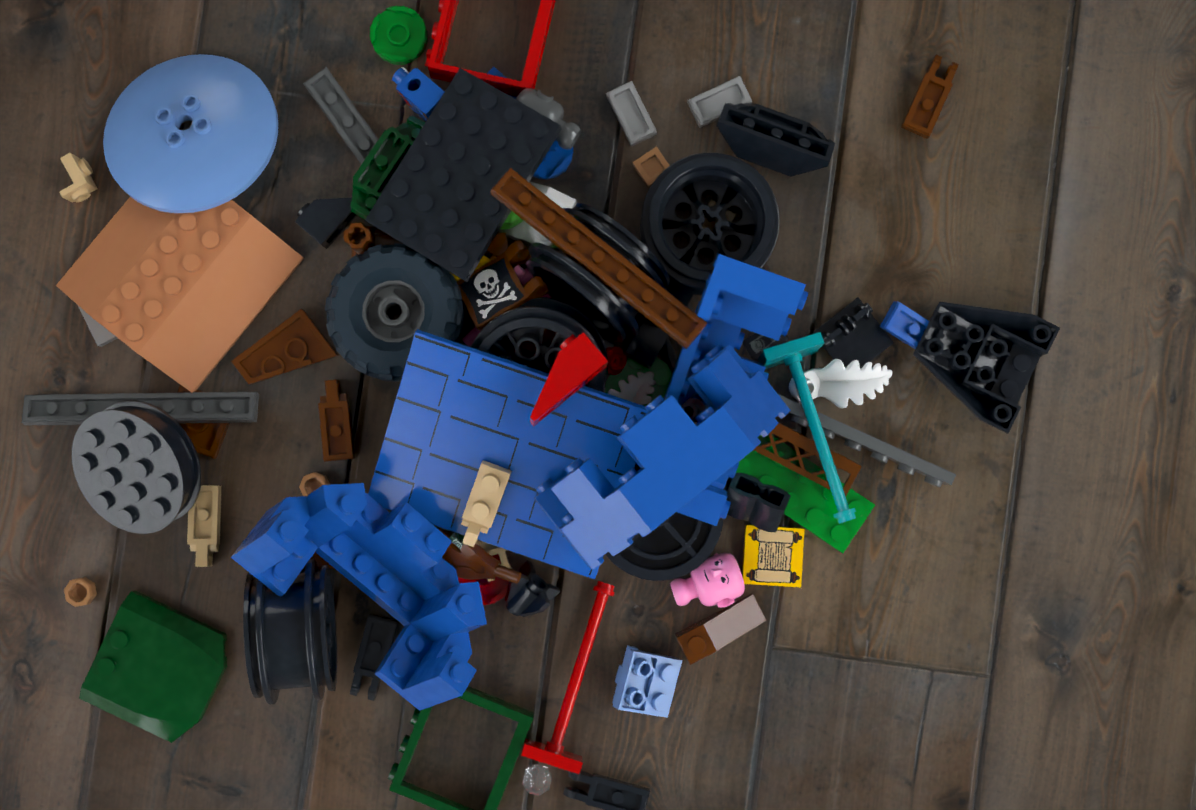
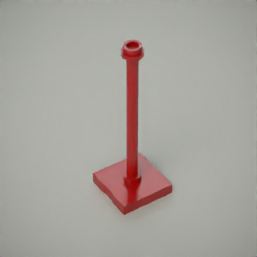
(553, 751)

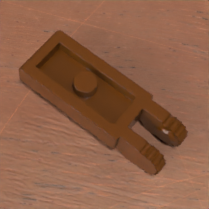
(929, 99)

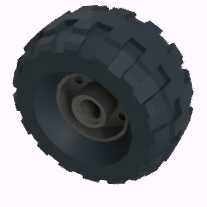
(369, 294)

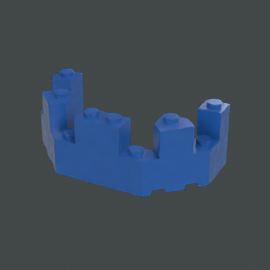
(733, 299)
(672, 455)
(395, 563)

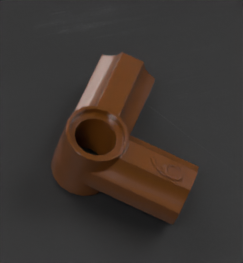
(363, 237)

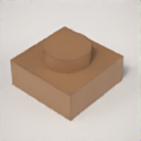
(650, 166)

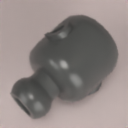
(553, 110)

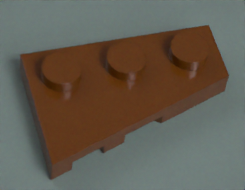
(284, 349)

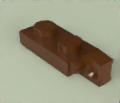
(335, 423)

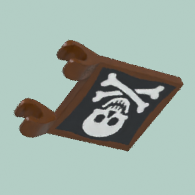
(497, 287)

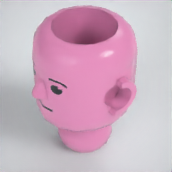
(713, 582)

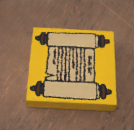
(773, 556)

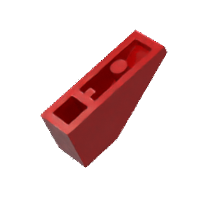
(572, 369)

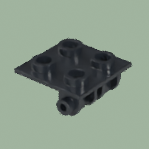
(854, 334)

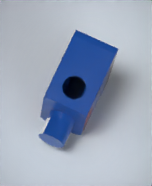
(417, 91)

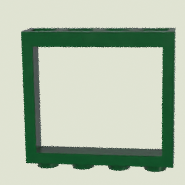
(408, 746)

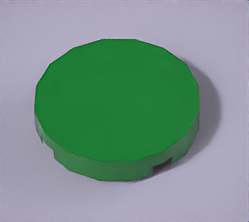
(398, 35)

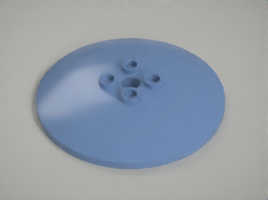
(197, 166)

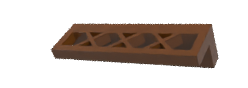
(807, 444)

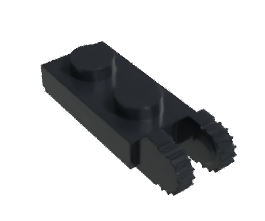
(373, 648)
(608, 792)

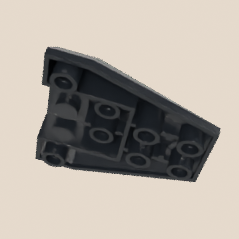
(985, 357)

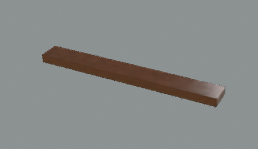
(598, 258)

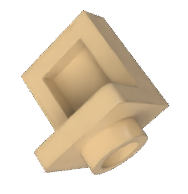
(80, 172)

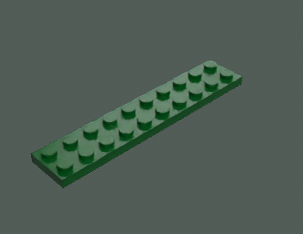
(809, 503)

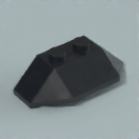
(774, 139)

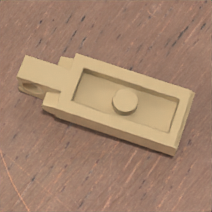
(484, 500)
(204, 525)

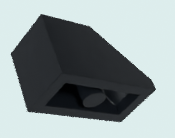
(326, 219)

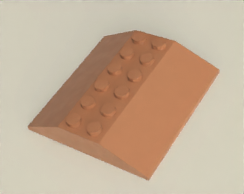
(180, 283)

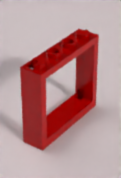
(441, 34)

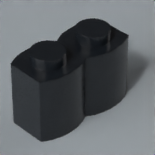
(756, 502)

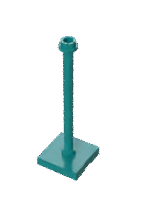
(792, 354)

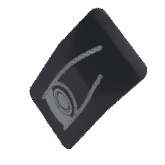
(757, 343)

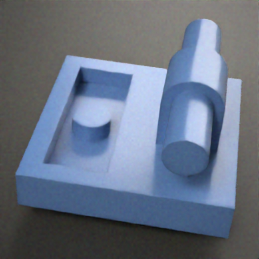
(646, 682)

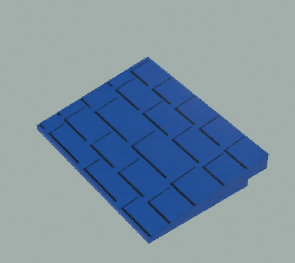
(478, 407)

